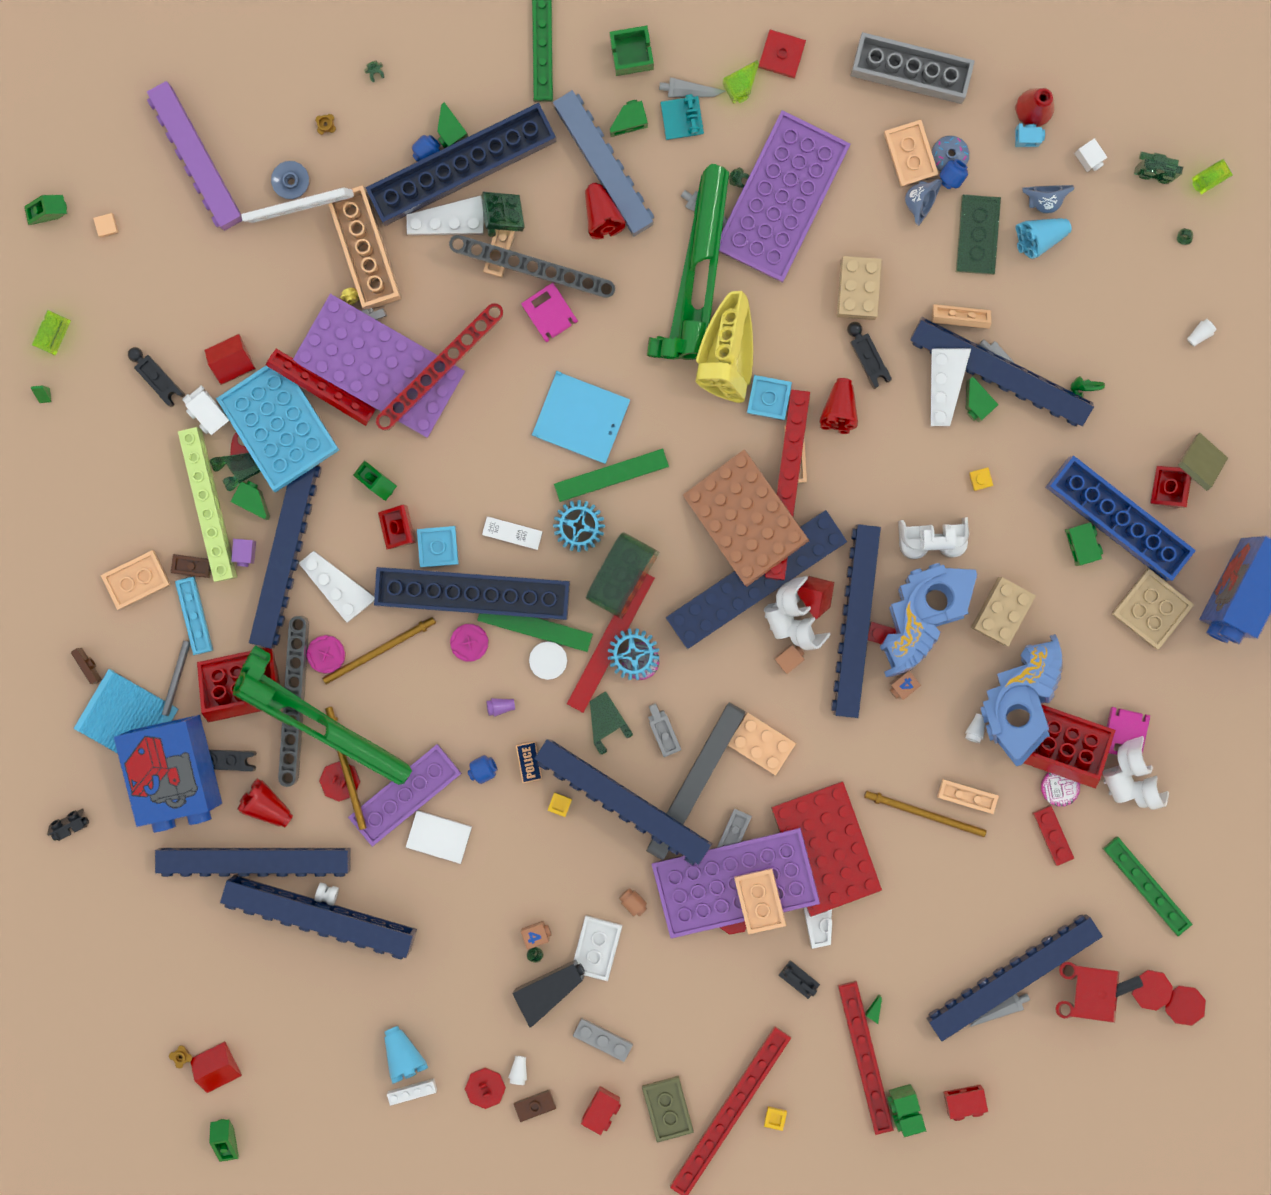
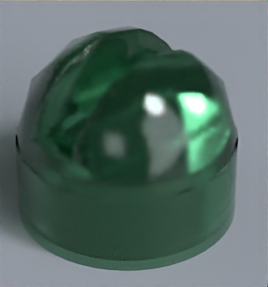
(1185, 240)
(535, 958)

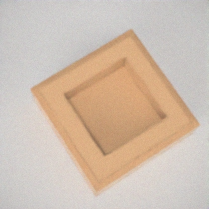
(105, 225)

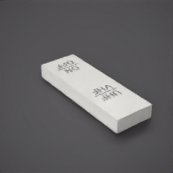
(512, 533)

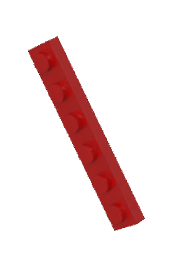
(320, 387)

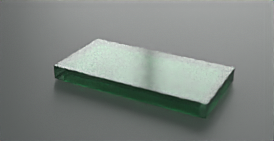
(978, 234)

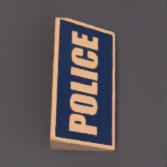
(528, 765)

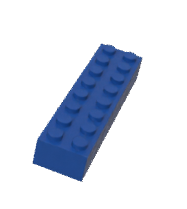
(1120, 518)

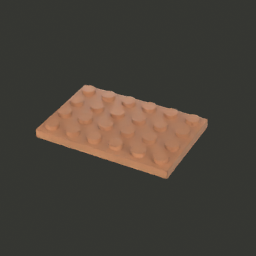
(745, 518)

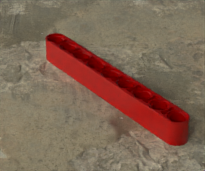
(444, 358)

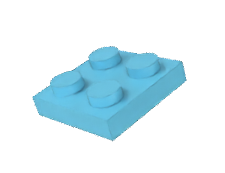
(769, 397)
(437, 546)

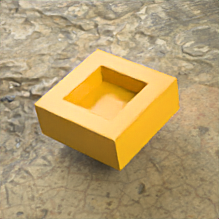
(981, 479)
(559, 804)
(775, 1118)

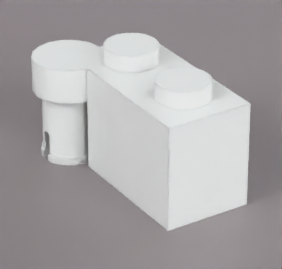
(205, 410)

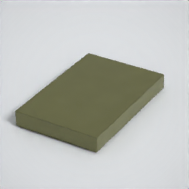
(1203, 461)
(667, 1109)

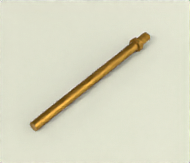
(422, 626)
(349, 780)
(878, 798)

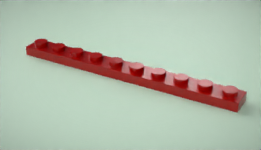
(791, 462)
(730, 1111)

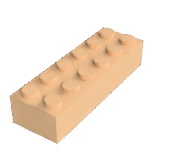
(365, 250)

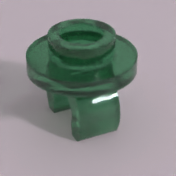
(374, 67)
(736, 176)

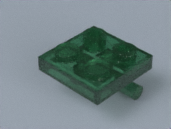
(1158, 167)
(502, 212)

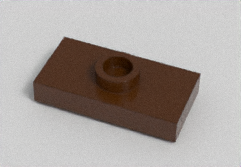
(190, 566)
(87, 665)
(535, 1105)

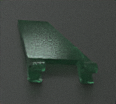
(240, 465)
(606, 720)

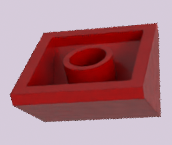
(229, 359)
(1171, 487)
(396, 527)
(816, 594)
(214, 1067)

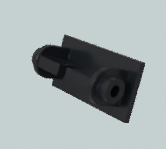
(60, 828)
(799, 980)

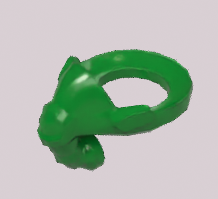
(1087, 385)

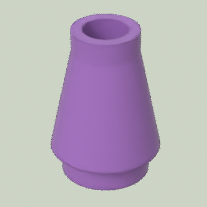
(499, 706)

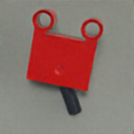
(1096, 992)

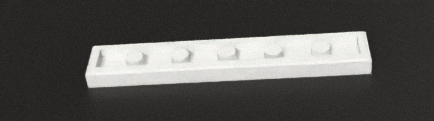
(297, 205)

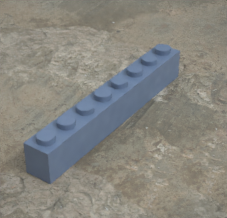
(603, 163)

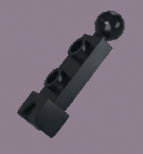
(868, 355)
(154, 376)
(232, 760)

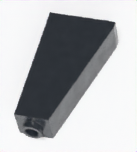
(546, 991)

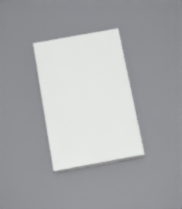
(438, 836)
(597, 946)

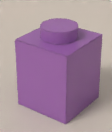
(243, 552)

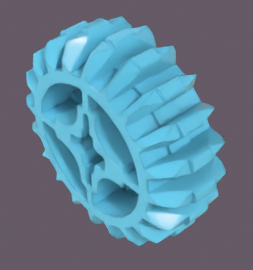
(594, 531)
(636, 670)

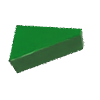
(42, 393)
(874, 1010)

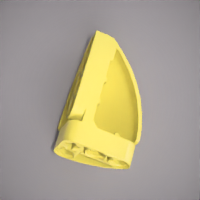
(727, 350)

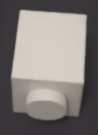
(1091, 156)

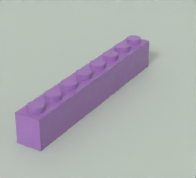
(194, 155)

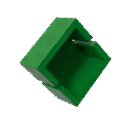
(631, 50)
(906, 1107)

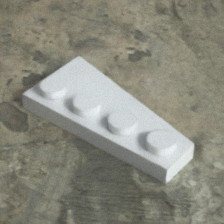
(946, 381)

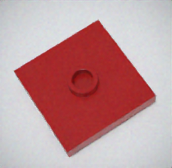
(782, 54)

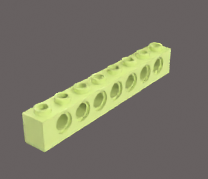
(207, 504)

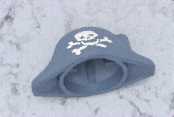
(921, 198)
(1047, 198)

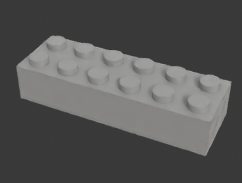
(912, 68)

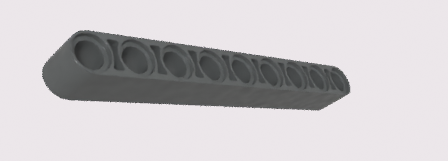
(522, 266)
(300, 673)
(701, 771)

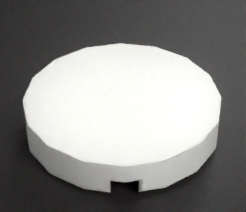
(548, 660)

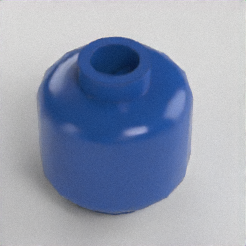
(425, 147)
(953, 174)
(482, 769)

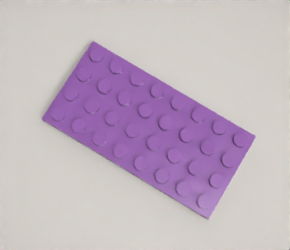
(782, 196)
(374, 363)
(707, 894)

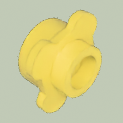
(349, 296)

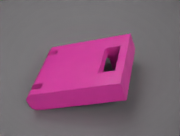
(551, 315)
(1127, 726)

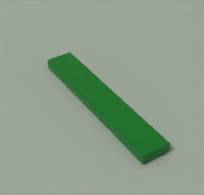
(542, 51)
(611, 475)
(541, 629)
(1147, 886)

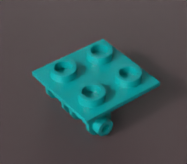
(682, 117)

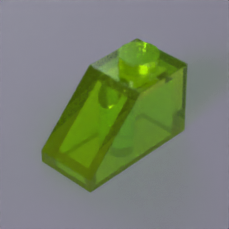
(740, 82)
(1211, 177)

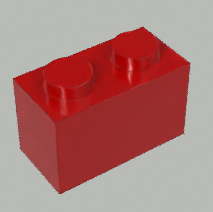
(965, 1102)
(600, 1111)

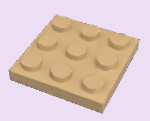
(1152, 609)

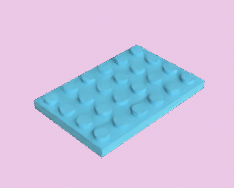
(277, 426)

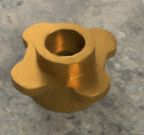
(325, 119)
(186, 1056)

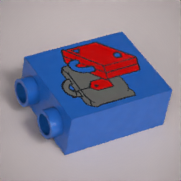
(1243, 594)
(168, 773)

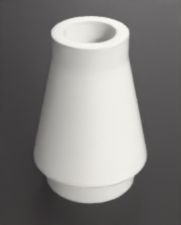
(1202, 332)
(976, 729)
(518, 1071)

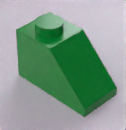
(630, 119)
(449, 128)
(45, 209)
(978, 401)
(375, 480)
(251, 499)
(223, 1140)

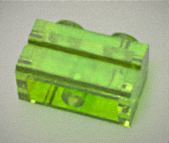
(51, 332)

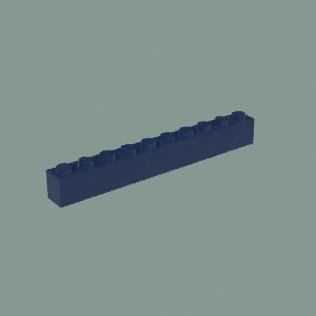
(1006, 374)
(283, 559)
(857, 621)
(253, 860)
(1014, 977)

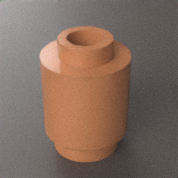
(633, 902)

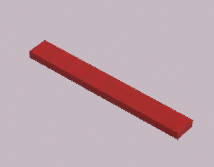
(599, 661)
(865, 1057)

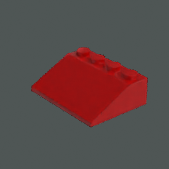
(217, 684)
(1074, 749)

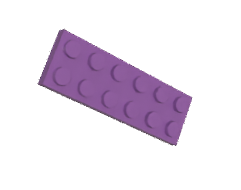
(398, 802)

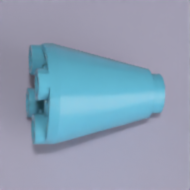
(1040, 235)
(402, 1055)

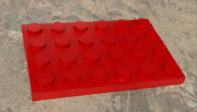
(833, 845)

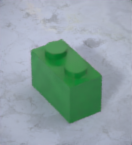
(1084, 544)

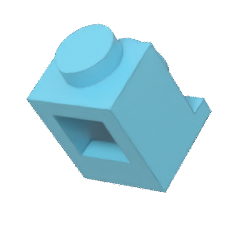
(1029, 135)

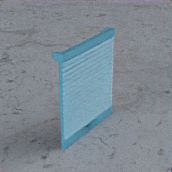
(581, 417)
(120, 707)

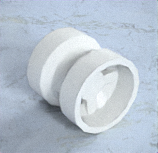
(326, 894)

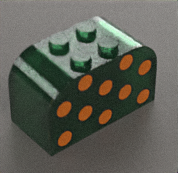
(622, 575)

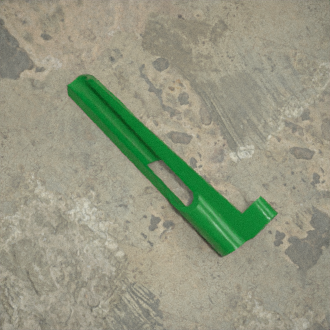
(704, 243)
(271, 697)

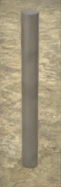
(176, 678)

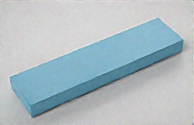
(194, 615)

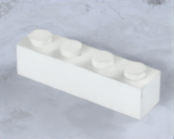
(412, 1092)

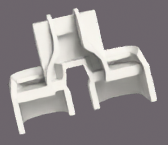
(918, 540)
(782, 614)
(1120, 778)

